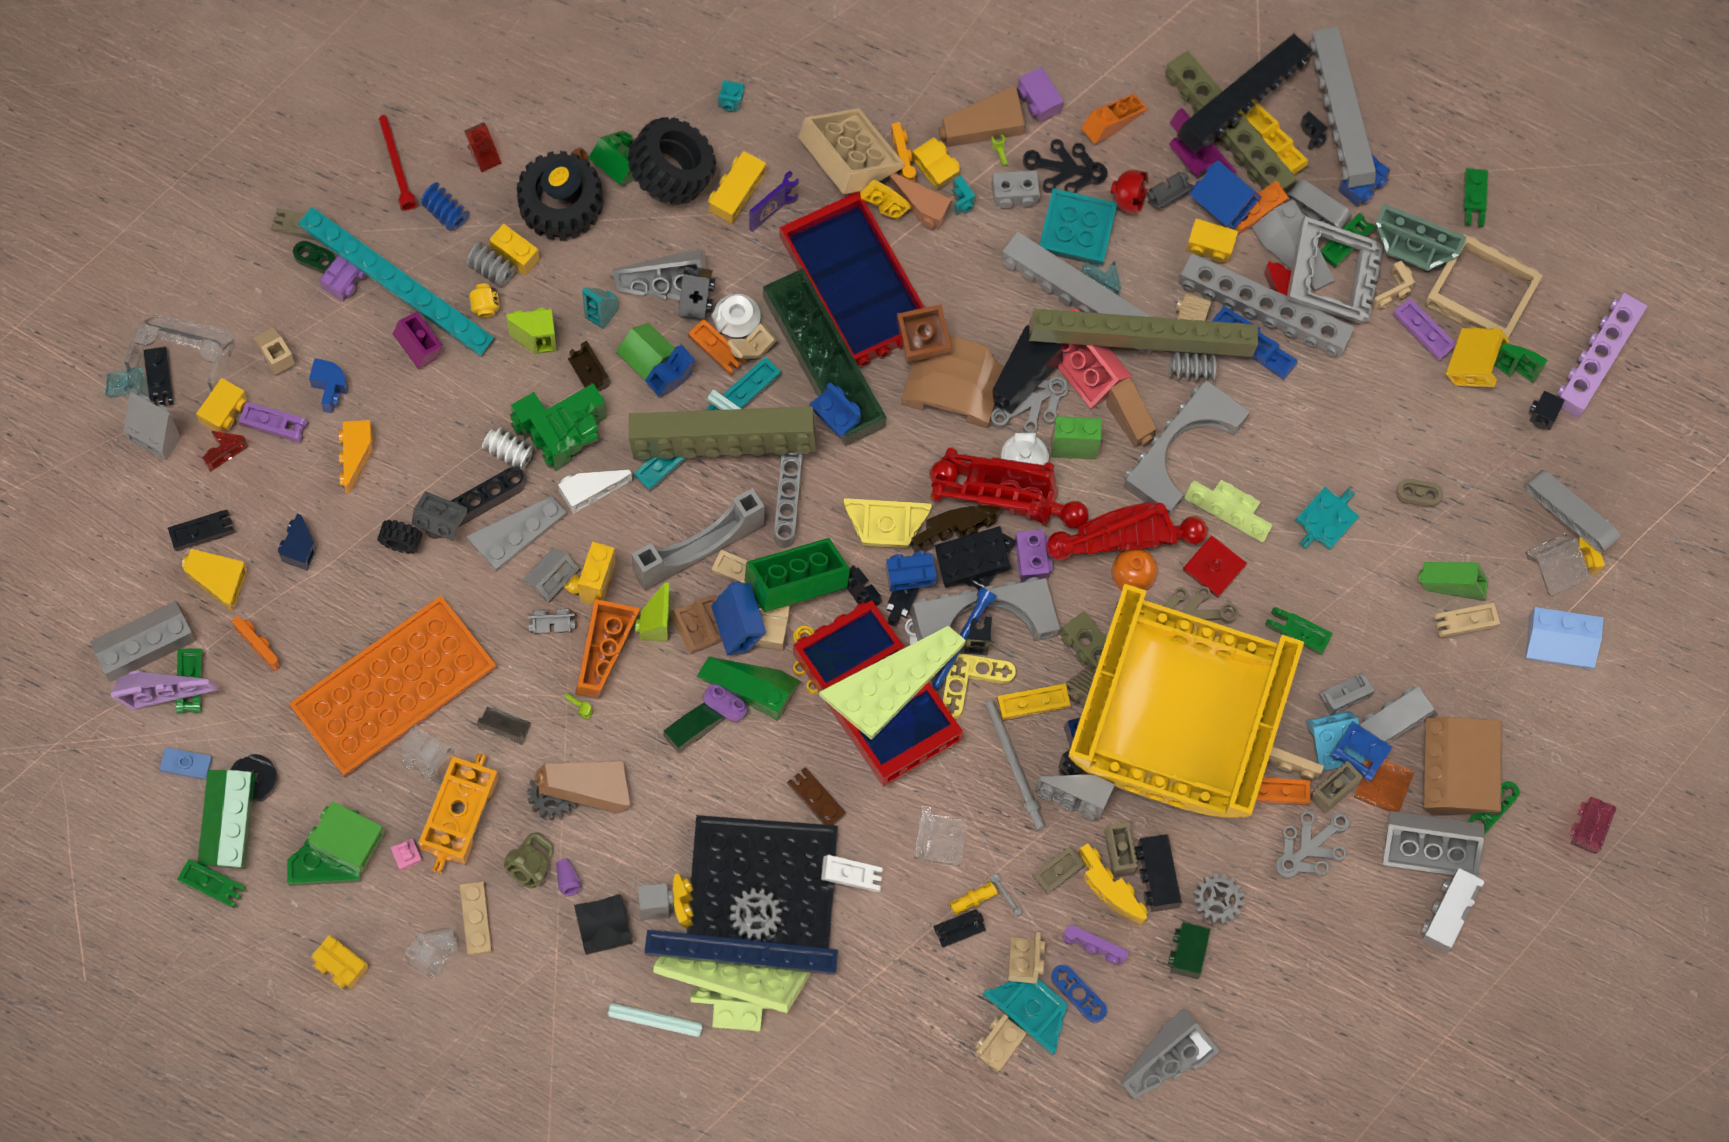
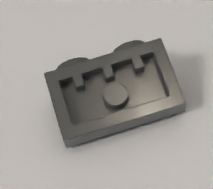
(438, 515)

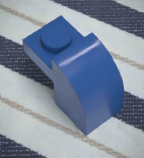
(672, 373)
(331, 379)

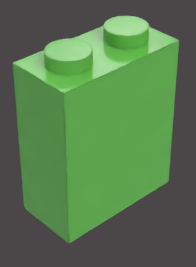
(1076, 437)
(345, 836)

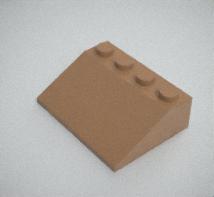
(1462, 765)

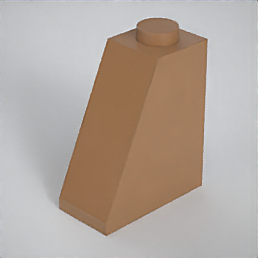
(1131, 413)

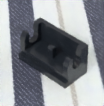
(978, 639)

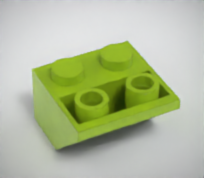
(533, 330)

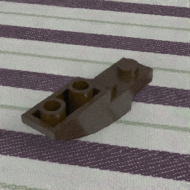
(962, 521)

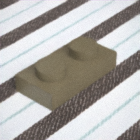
(1058, 870)

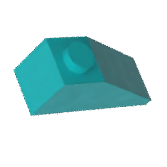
(599, 306)

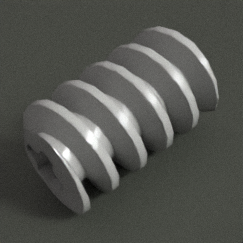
(489, 266)
(1193, 366)

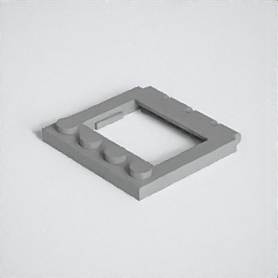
(1366, 271)

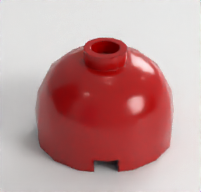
(1130, 191)

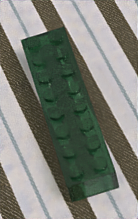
(821, 348)

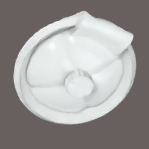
(736, 315)
(1025, 448)

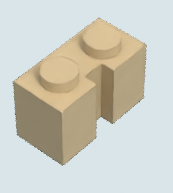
(776, 626)

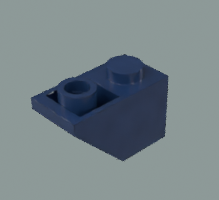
(298, 546)

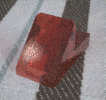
(482, 147)
(228, 447)

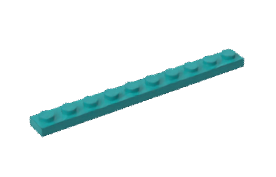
(396, 281)

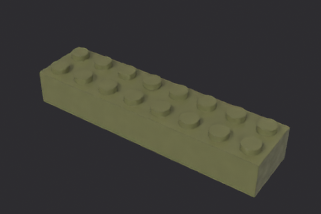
(722, 432)

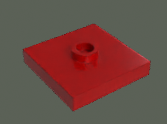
(1214, 566)

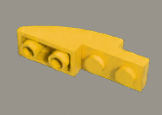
(1117, 894)

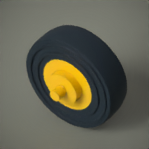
(561, 179)

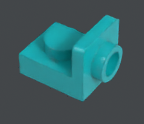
(731, 95)
(964, 195)

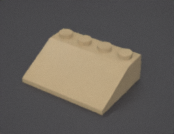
(849, 149)

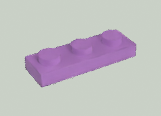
(1424, 329)

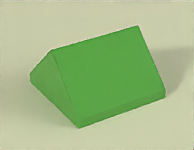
(644, 349)

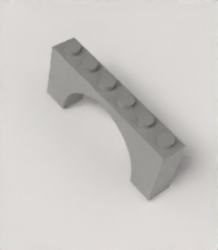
(1206, 409)
(658, 563)
(1026, 600)

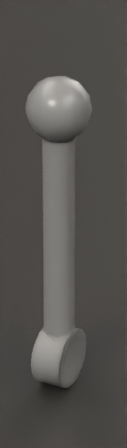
(995, 879)

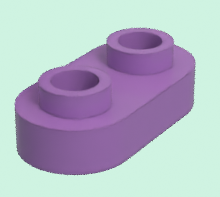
(725, 703)

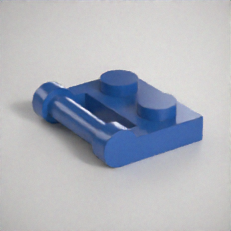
(1365, 744)

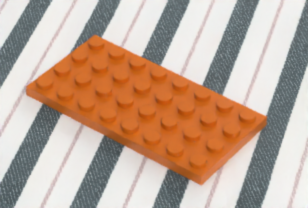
(392, 686)

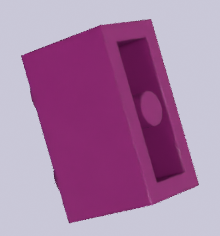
(417, 340)

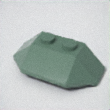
(1417, 239)

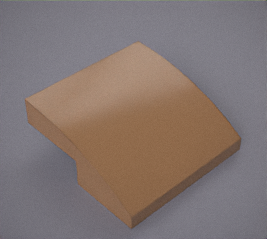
(697, 624)

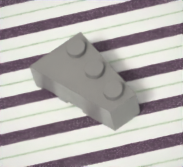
(1399, 715)

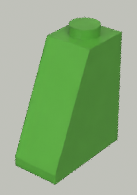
(1455, 579)

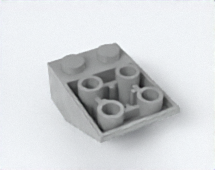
(150, 426)
(1078, 792)

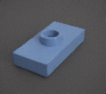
(185, 763)

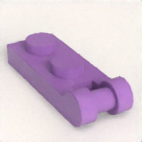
(272, 421)
(1094, 945)

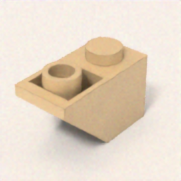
(274, 350)

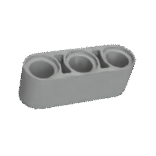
(1318, 204)

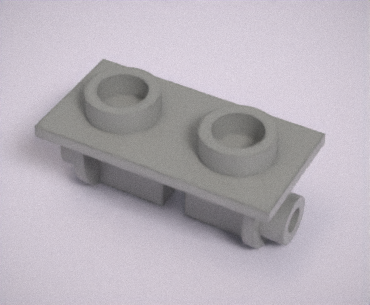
(542, 620)

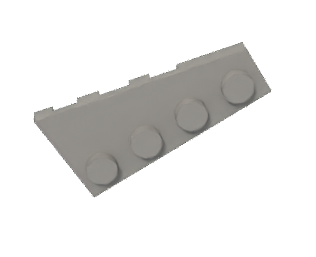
(513, 534)

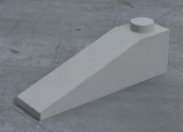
(1279, 234)
(658, 276)
(1174, 1050)

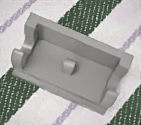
(1346, 694)

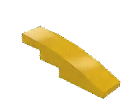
(1279, 142)

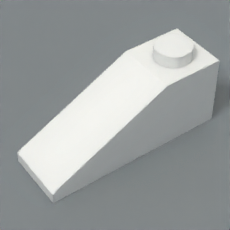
(590, 487)

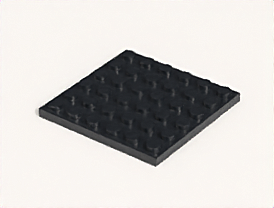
(765, 855)

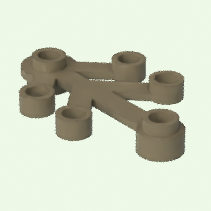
(1196, 600)

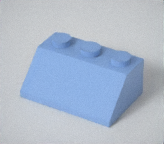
(1563, 637)

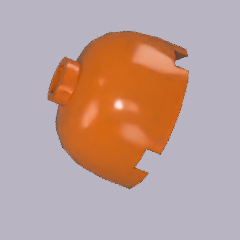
(1134, 568)

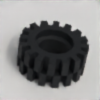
(399, 536)

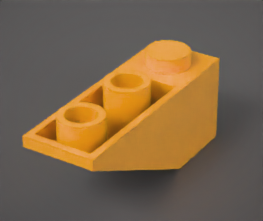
(357, 447)

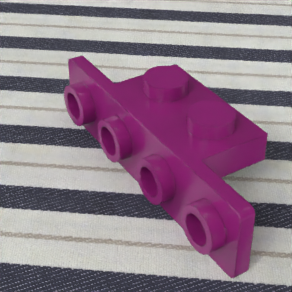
(1196, 162)

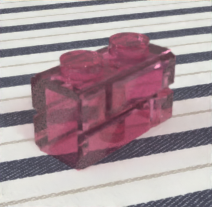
(1592, 825)

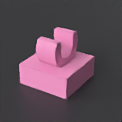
(406, 854)

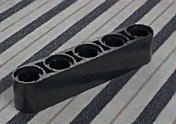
(487, 500)

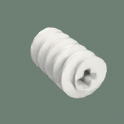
(507, 448)

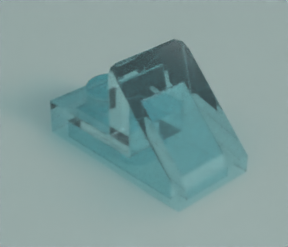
(1109, 279)
(124, 382)

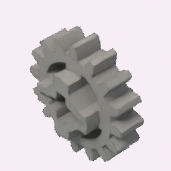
(762, 906)
(1223, 907)

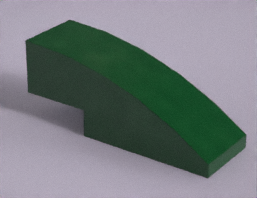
(692, 726)

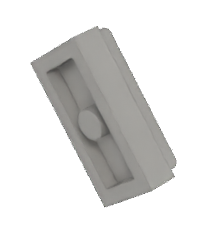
(551, 573)

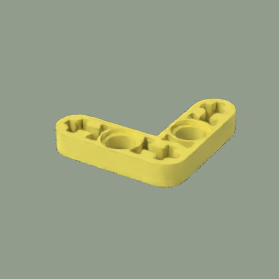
(970, 673)

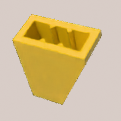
(216, 575)

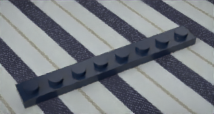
(741, 952)

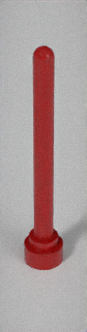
(406, 200)

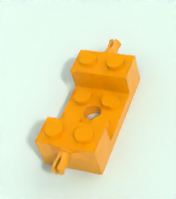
(451, 834)

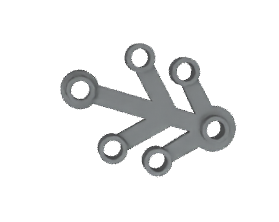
(1034, 402)
(1309, 847)

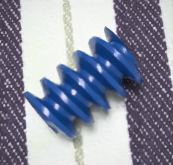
(442, 207)

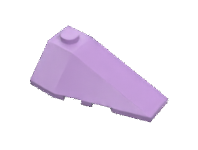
(147, 689)

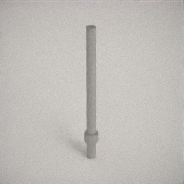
(1031, 806)

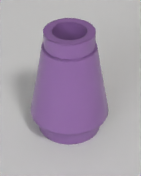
(567, 878)

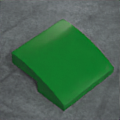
(1519, 359)

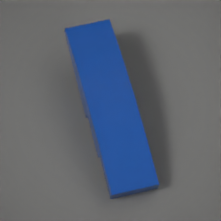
(1267, 351)

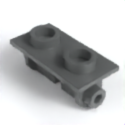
(1161, 195)

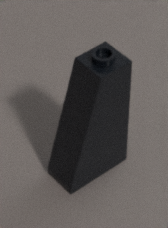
(1025, 370)

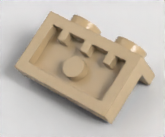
(1025, 959)
(1000, 1043)

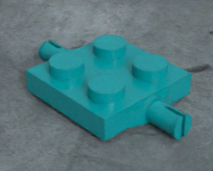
(1326, 518)

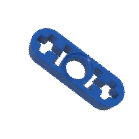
(1061, 985)

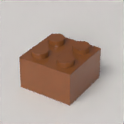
(923, 333)

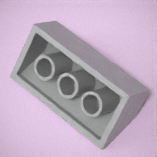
(142, 641)
(1432, 844)

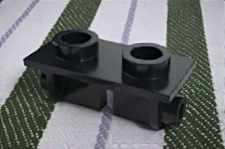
(858, 590)
(959, 928)

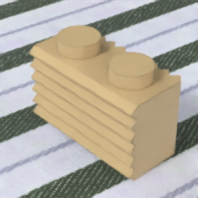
(1192, 308)

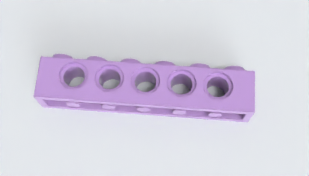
(1631, 312)

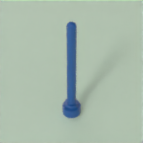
(984, 599)

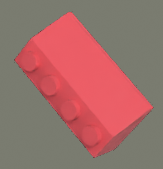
(1091, 370)

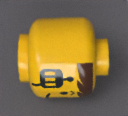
(484, 300)

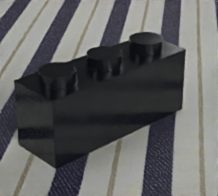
(1158, 873)

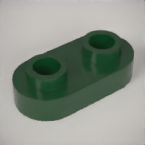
(315, 258)

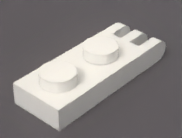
(851, 873)

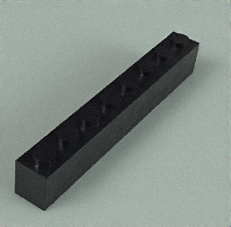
(1244, 93)

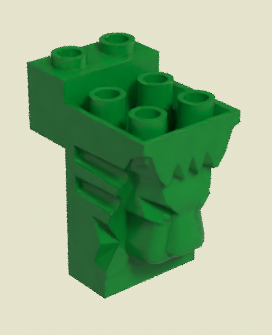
(561, 428)

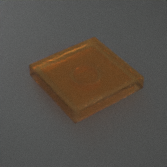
(1386, 788)

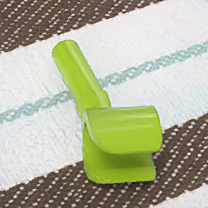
(999, 146)
(584, 707)

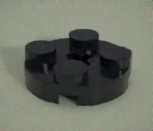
(266, 773)

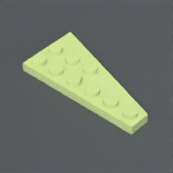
(881, 690)
(758, 985)

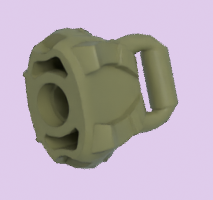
(527, 863)

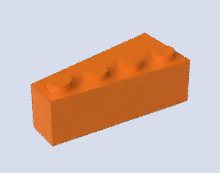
(605, 638)

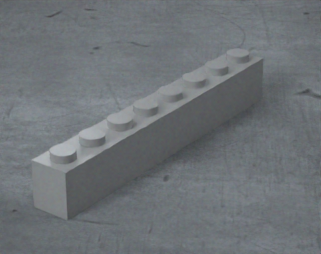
(1343, 107)
(1064, 280)

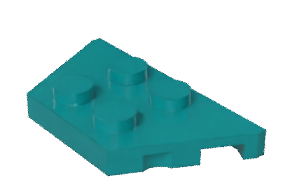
(1031, 1008)

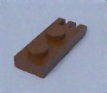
(817, 798)

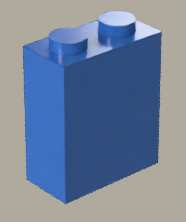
(1225, 195)
(738, 618)

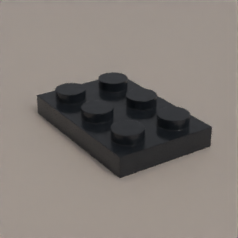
(972, 557)

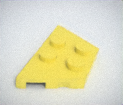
(886, 522)

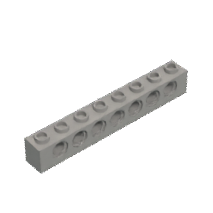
(1262, 295)

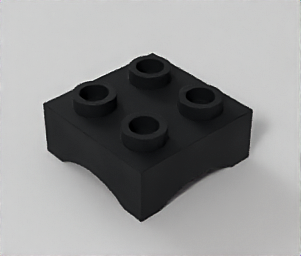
(603, 924)

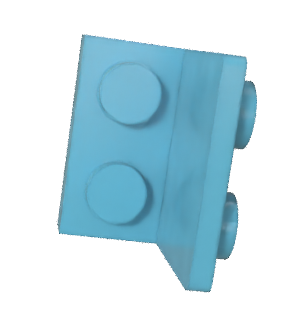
(1327, 733)

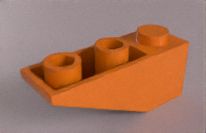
(1112, 117)

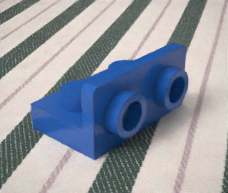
(836, 410)

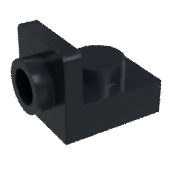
(1314, 127)

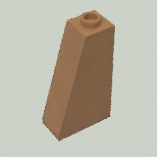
(984, 119)
(586, 783)

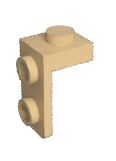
(1405, 282)
(755, 344)

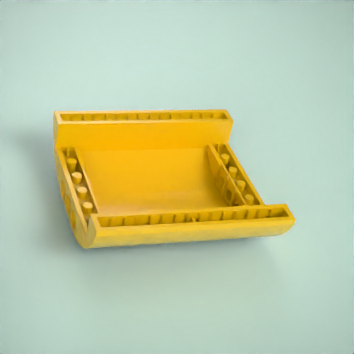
(1184, 708)

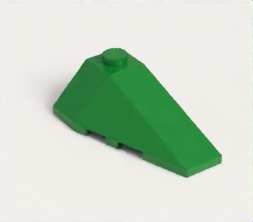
(757, 686)

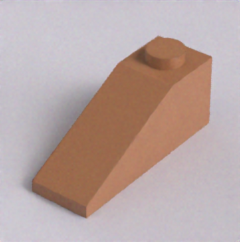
(925, 204)

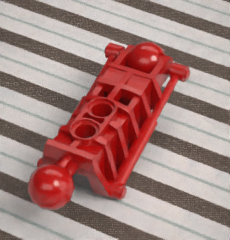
(1017, 487)
(1127, 529)

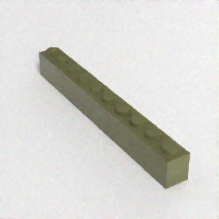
(1143, 332)

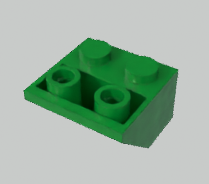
(611, 156)

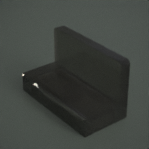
(504, 725)

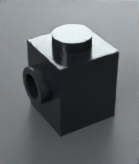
(1545, 410)

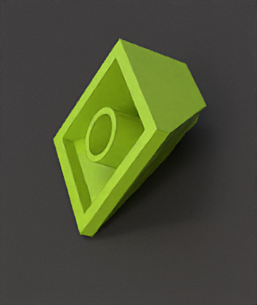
(655, 616)

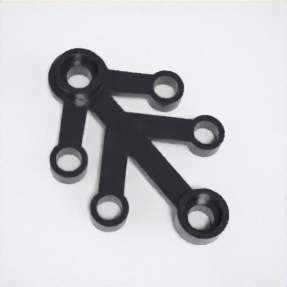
(1068, 167)

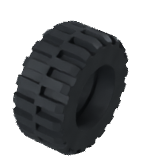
(660, 176)
(563, 221)

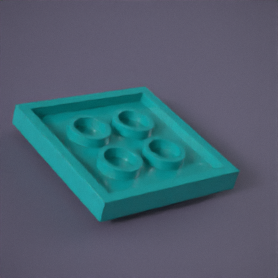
(1078, 226)

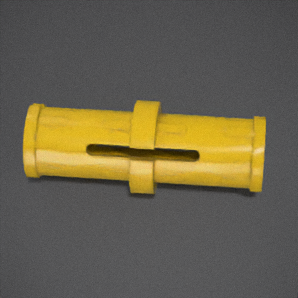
(973, 898)

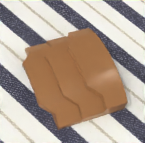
(956, 382)

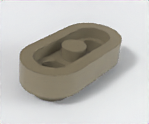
(1418, 492)

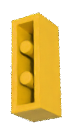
(737, 187)

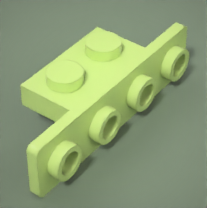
(1230, 506)
(730, 1011)

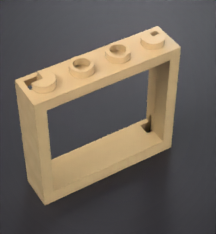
(1468, 318)

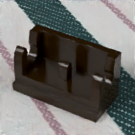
(588, 367)

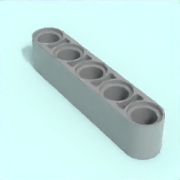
(785, 501)
(1572, 511)

